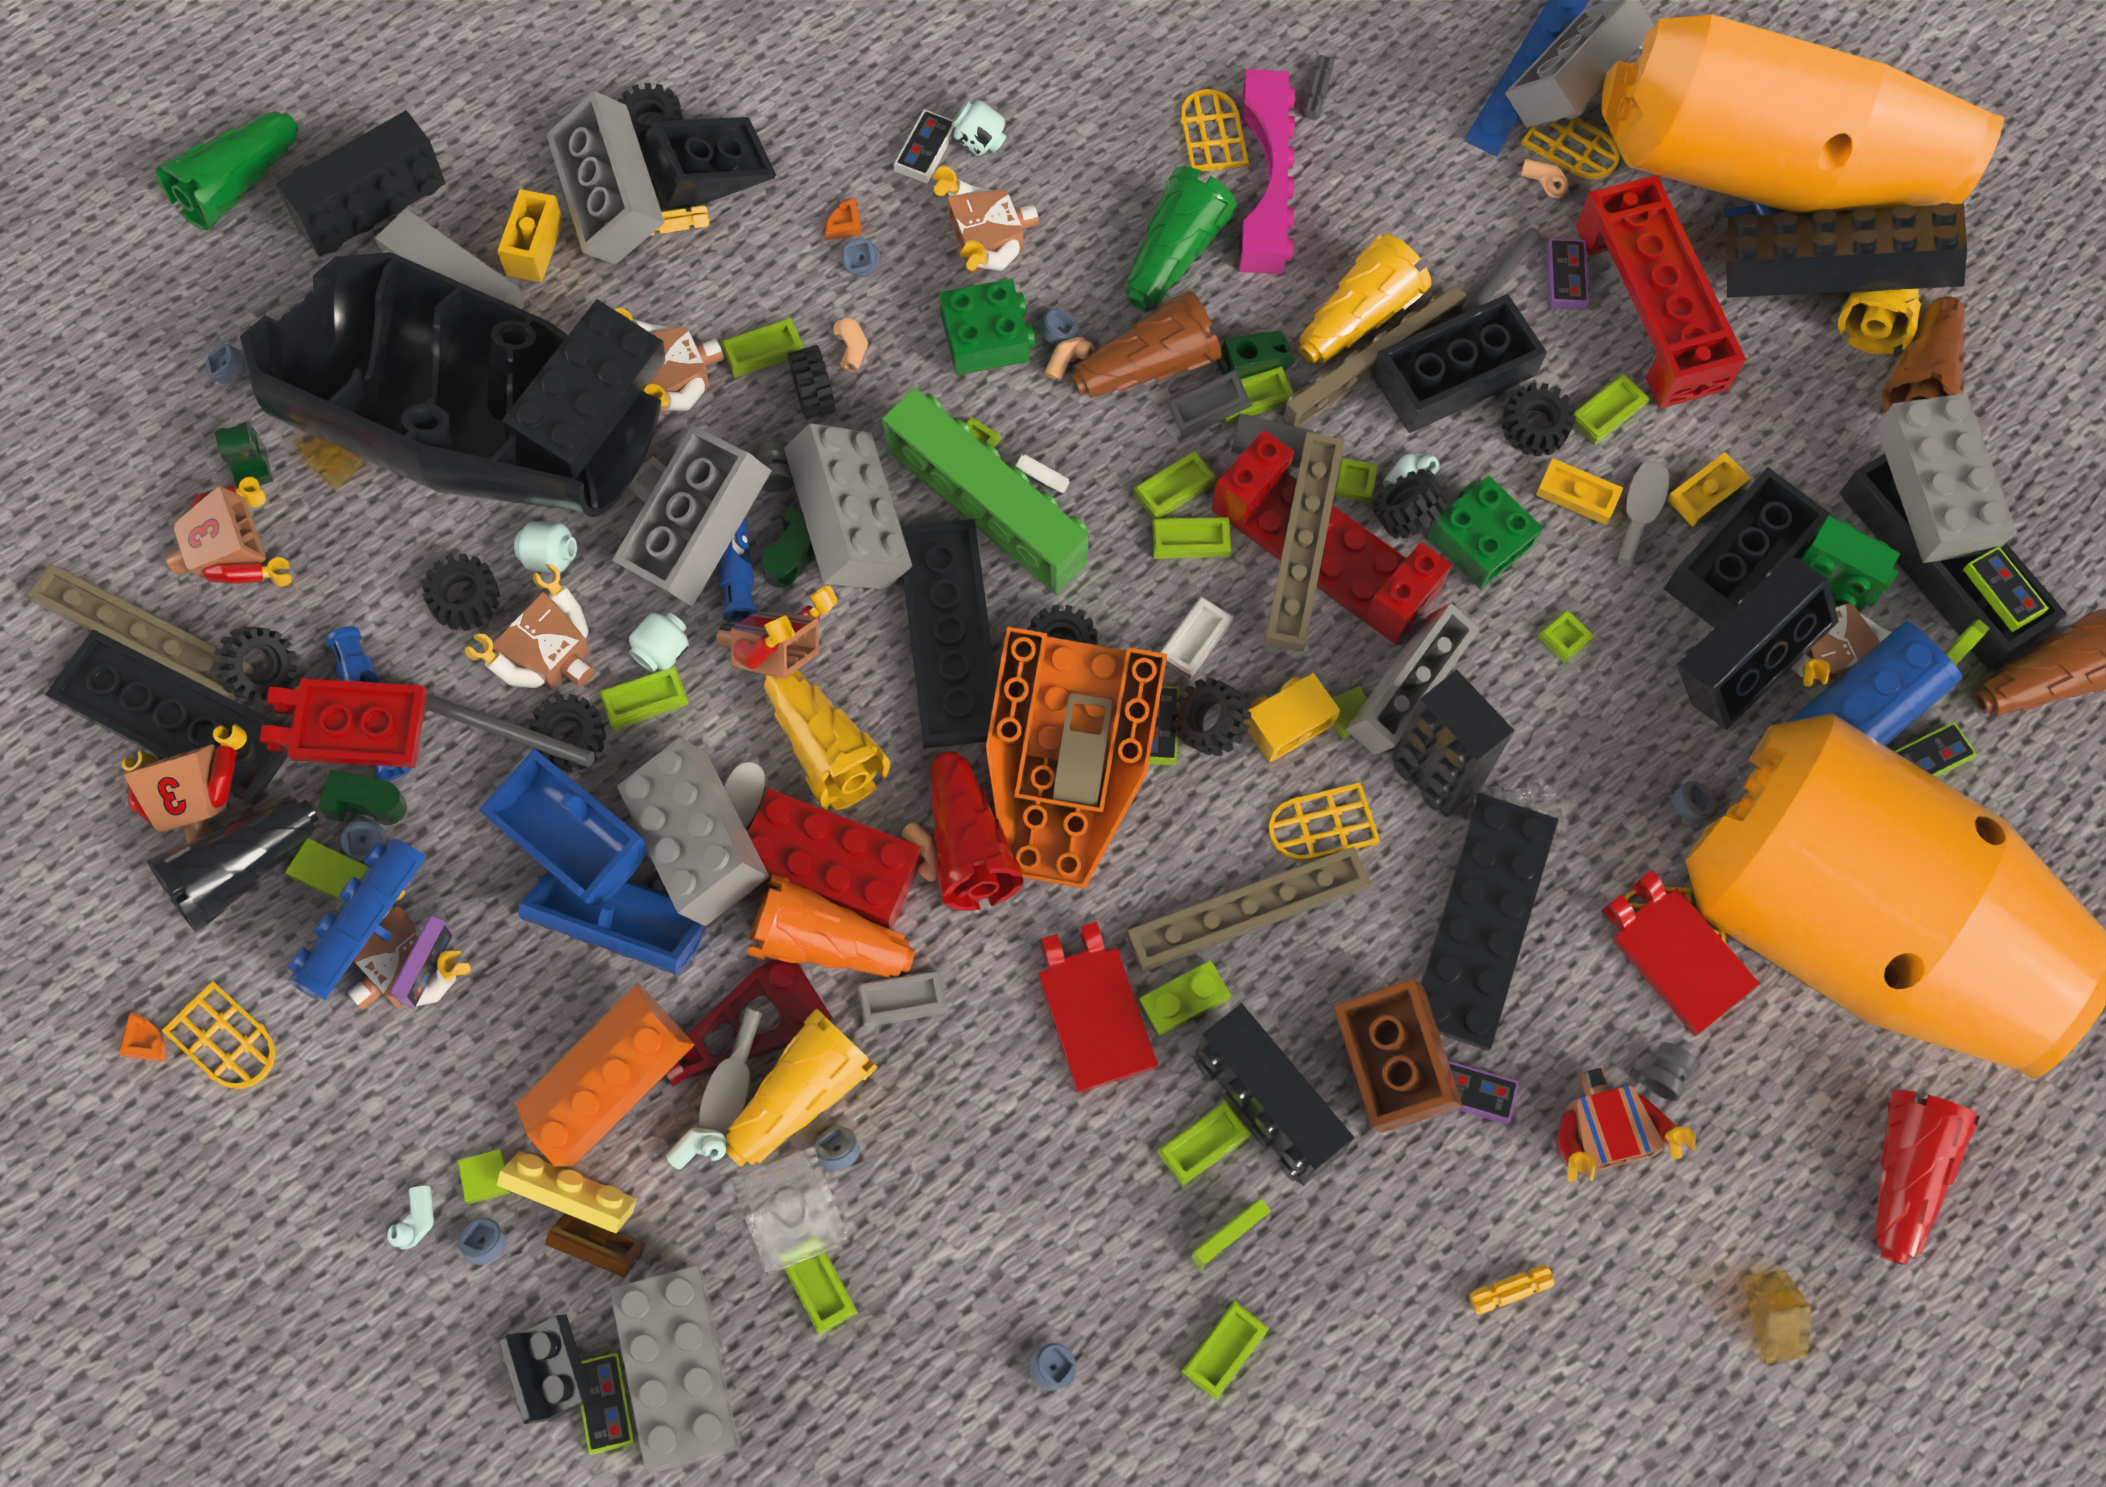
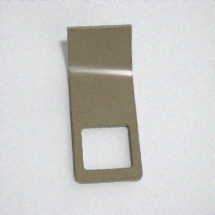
(1081, 756)

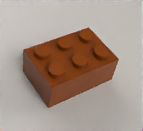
(1397, 1056)

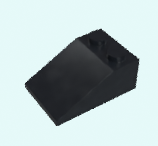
(704, 159)

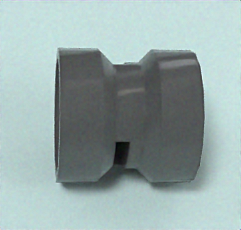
(773, 456)
(1669, 1071)

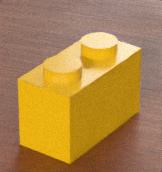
(530, 235)
(1291, 716)

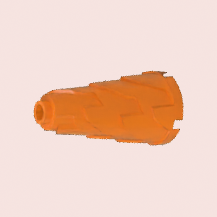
(808, 928)

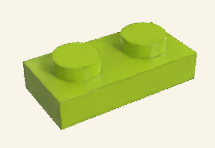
(1184, 998)

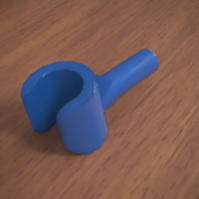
(1755, 209)

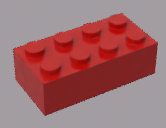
(835, 857)

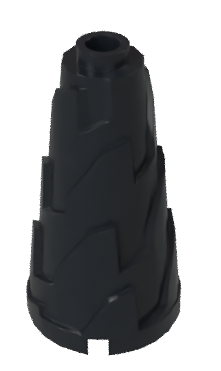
(229, 861)

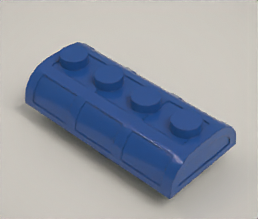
(1888, 685)
(565, 829)
(358, 918)
(632, 922)

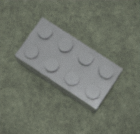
(1577, 62)
(604, 178)
(1945, 478)
(847, 507)
(692, 515)
(692, 832)
(674, 1369)

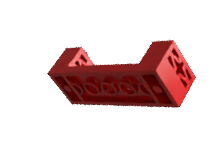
(1667, 287)
(1355, 564)

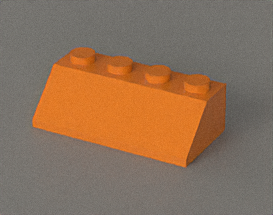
(602, 1078)

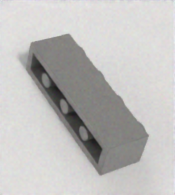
(428, 247)
(1413, 674)

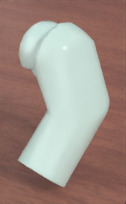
(1410, 463)
(697, 1141)
(417, 1223)

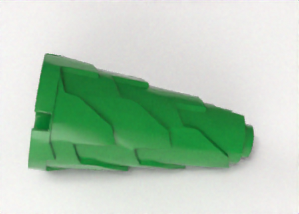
(216, 174)
(1179, 230)

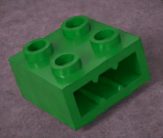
(985, 326)
(1484, 531)
(1852, 562)

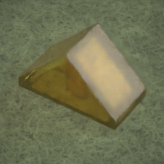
(1778, 1316)

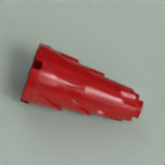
(968, 839)
(1918, 1164)

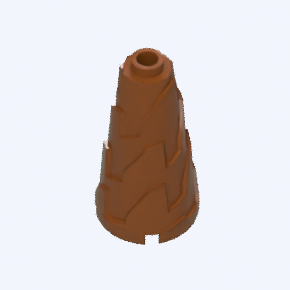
(1154, 348)
(1934, 359)
(2055, 669)

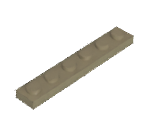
(1359, 364)
(1304, 542)
(130, 626)
(1247, 909)

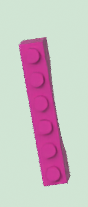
(1266, 113)

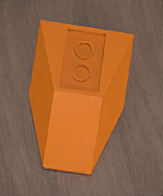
(1035, 677)

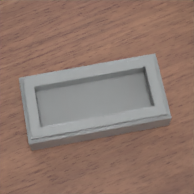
(902, 998)

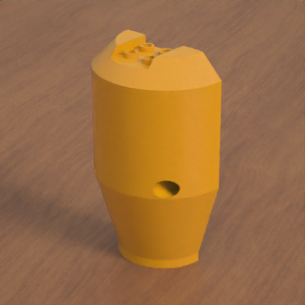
(1791, 121)
(1875, 867)

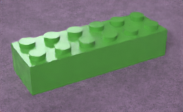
(986, 489)

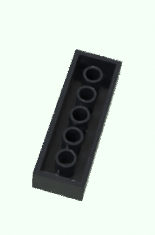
(1846, 250)
(1878, 504)

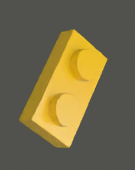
(1708, 489)
(1579, 491)

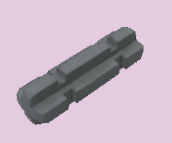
(1317, 87)

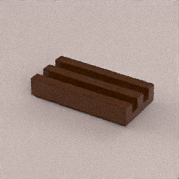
(595, 1245)

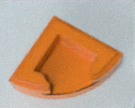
(843, 221)
(142, 1040)

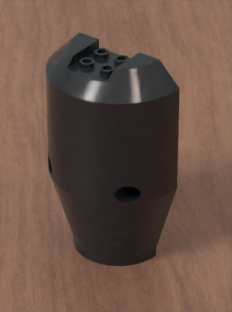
(420, 384)

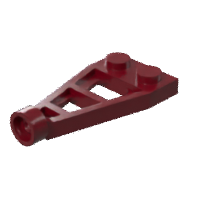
(791, 997)

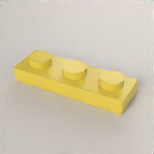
(567, 1191)

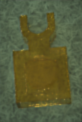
(329, 461)

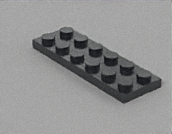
(949, 633)
(161, 709)
(1486, 918)

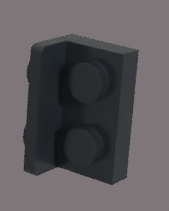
(545, 1370)

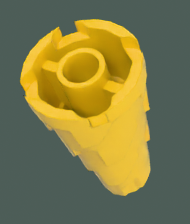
(1366, 298)
(1880, 319)
(827, 743)
(808, 1078)

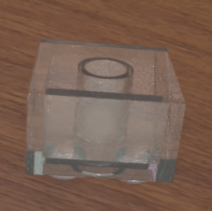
(790, 1210)

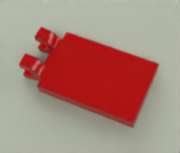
(348, 722)
(1679, 954)
(1094, 1012)

